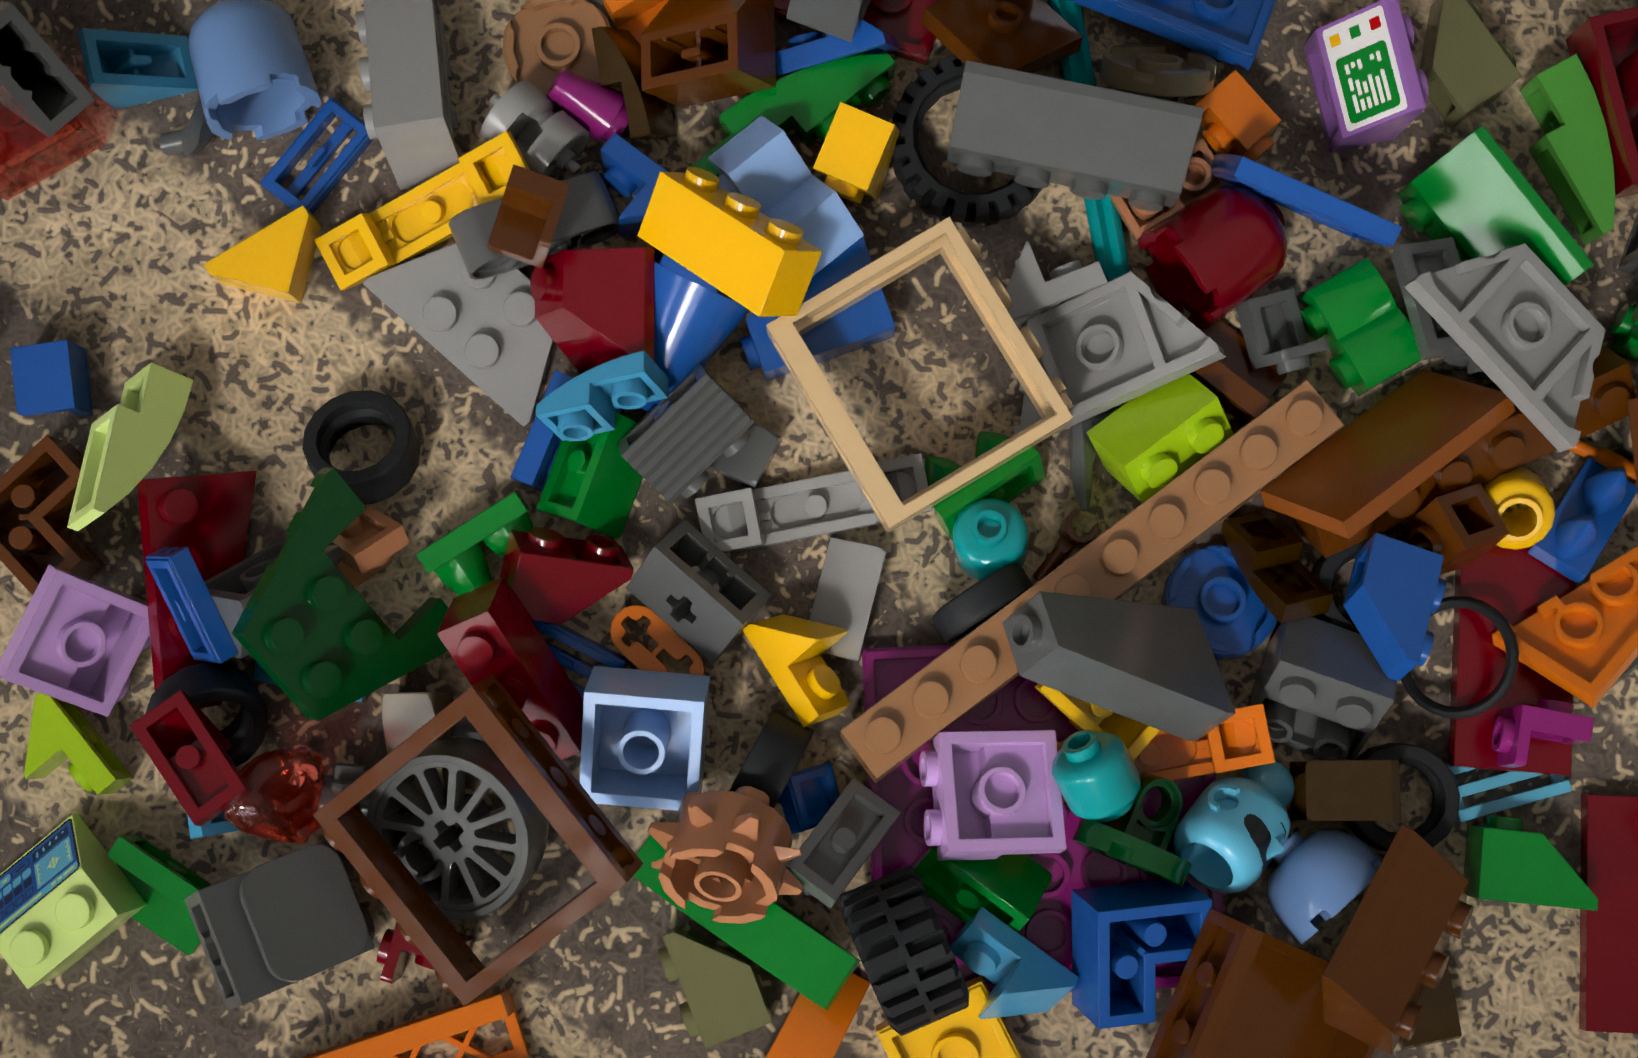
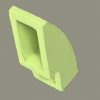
(128, 441)

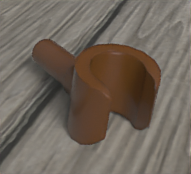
(1065, 545)

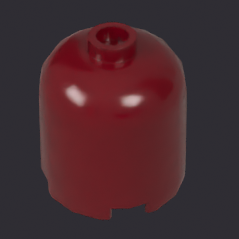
(1216, 252)

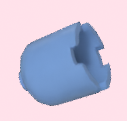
(251, 69)

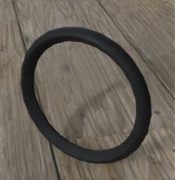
(1505, 682)

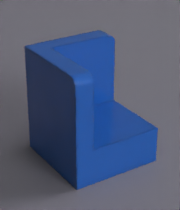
(51, 379)

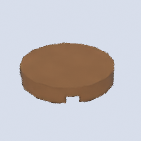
(533, 24)

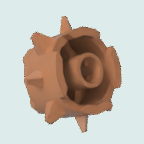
(727, 854)

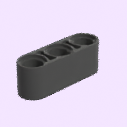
(585, 220)

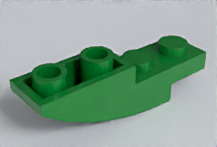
(810, 99)

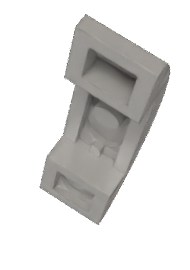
(801, 507)

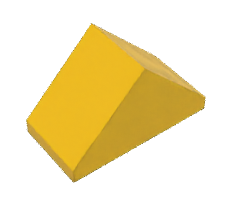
(273, 259)

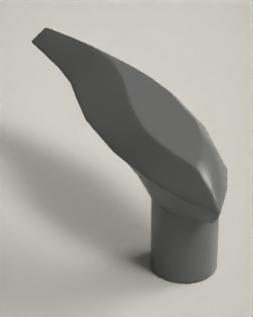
(191, 138)
(1082, 458)

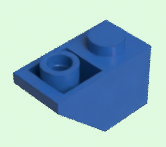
(1392, 600)

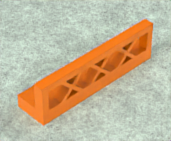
(440, 1026)

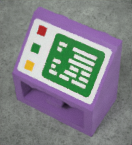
(1366, 76)

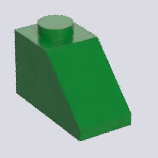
(1520, 867)

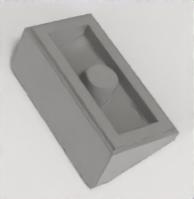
(848, 592)

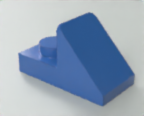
(813, 50)
(629, 173)

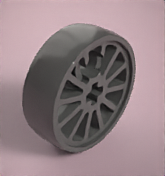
(458, 850)

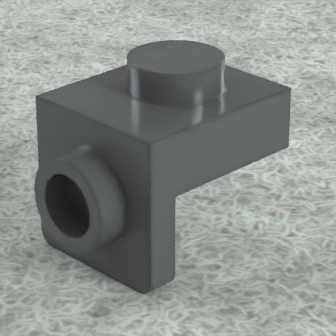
(1277, 332)

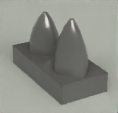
(1410, 262)
(842, 842)

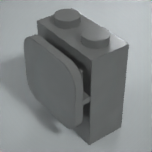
(280, 923)

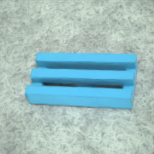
(1557, 787)

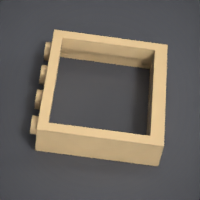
(990, 303)

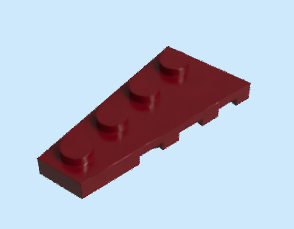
(210, 519)

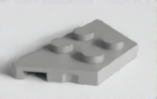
(476, 324)
(1520, 332)
(1115, 347)

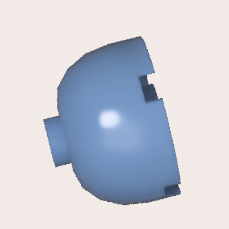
(1318, 879)

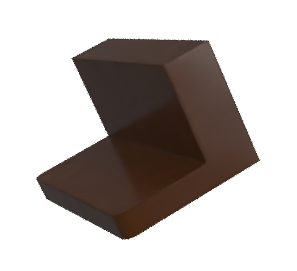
(1238, 387)

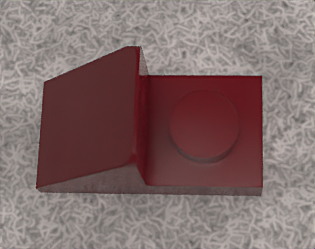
(191, 757)

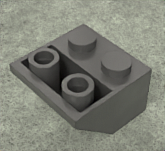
(1321, 689)

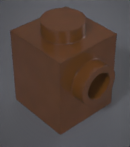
(1458, 527)

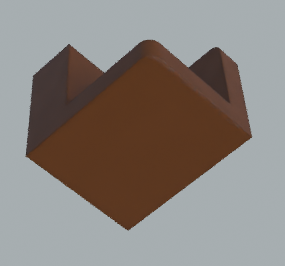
(528, 216)

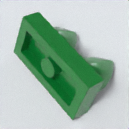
(1002, 483)
(458, 556)

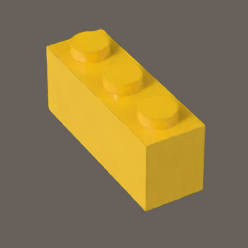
(730, 242)

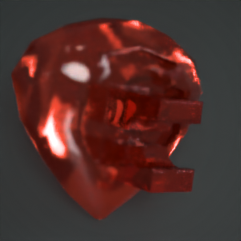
(283, 795)

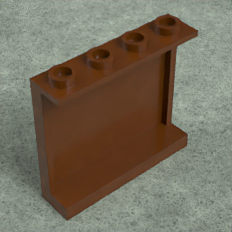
(1249, 1000)

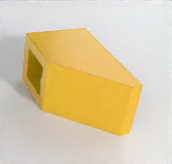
(856, 153)

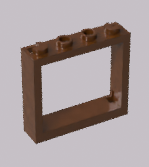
(549, 787)

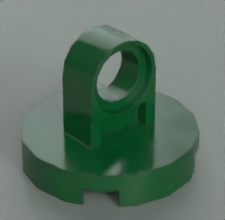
(1141, 839)

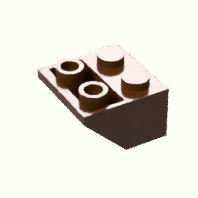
(709, 50)

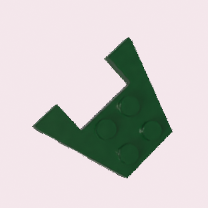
(313, 624)

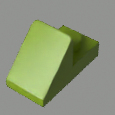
(62, 733)

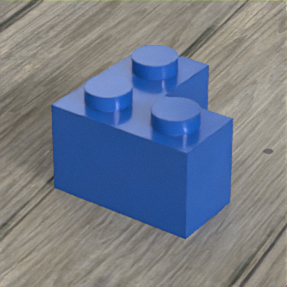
(1121, 937)

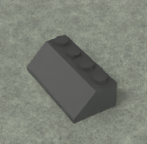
(1072, 136)

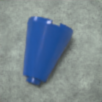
(688, 320)

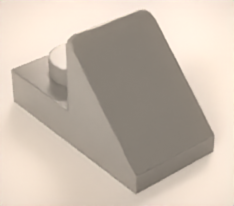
(1034, 296)

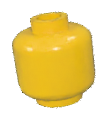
(1523, 506)

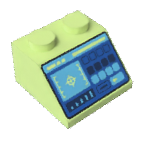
(61, 902)

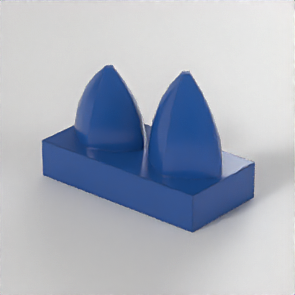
(1585, 519)

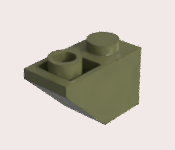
(1463, 61)
(718, 985)

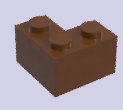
(36, 513)

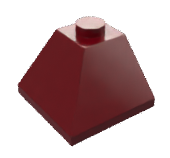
(597, 303)

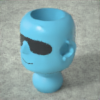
(1236, 828)

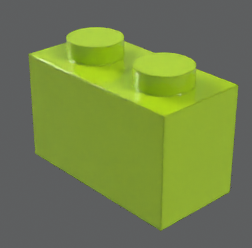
(1160, 435)

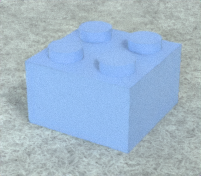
(643, 737)

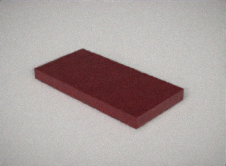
(1515, 587)
(1611, 933)

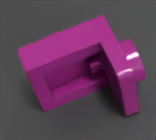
(1547, 721)

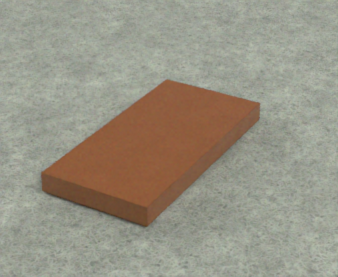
(1386, 452)

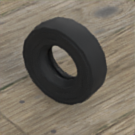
(981, 602)

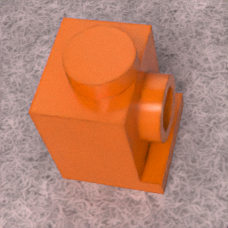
(1237, 119)

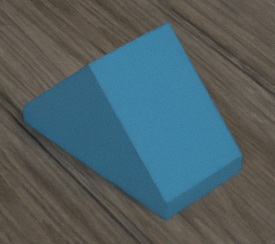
(136, 66)

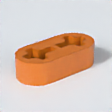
(661, 633)

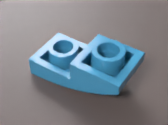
(590, 399)

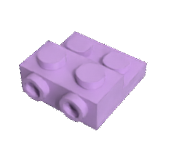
(77, 641)
(992, 794)

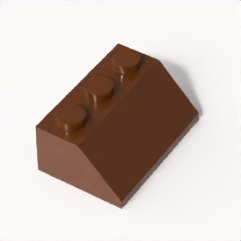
(1395, 944)

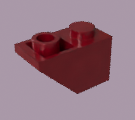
(561, 574)

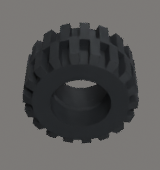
(904, 951)

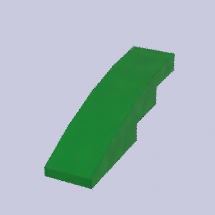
(778, 942)

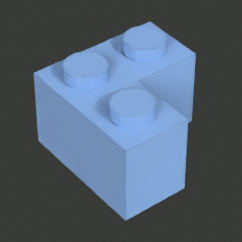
(771, 171)

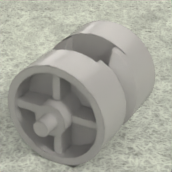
(545, 138)

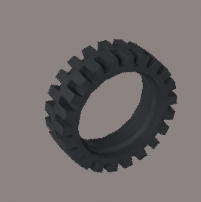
(925, 187)

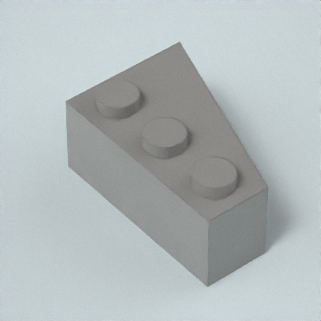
(408, 87)

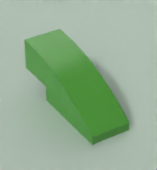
(1575, 148)

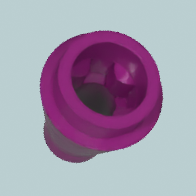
(593, 106)

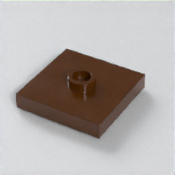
(1003, 32)

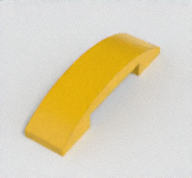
(420, 216)

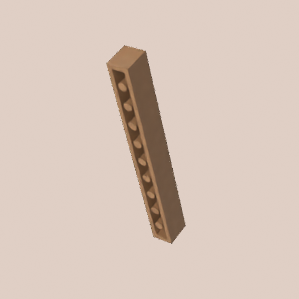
(1102, 569)

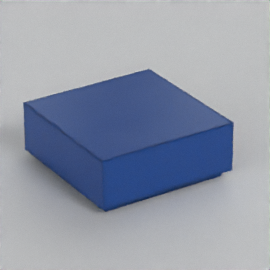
(809, 796)

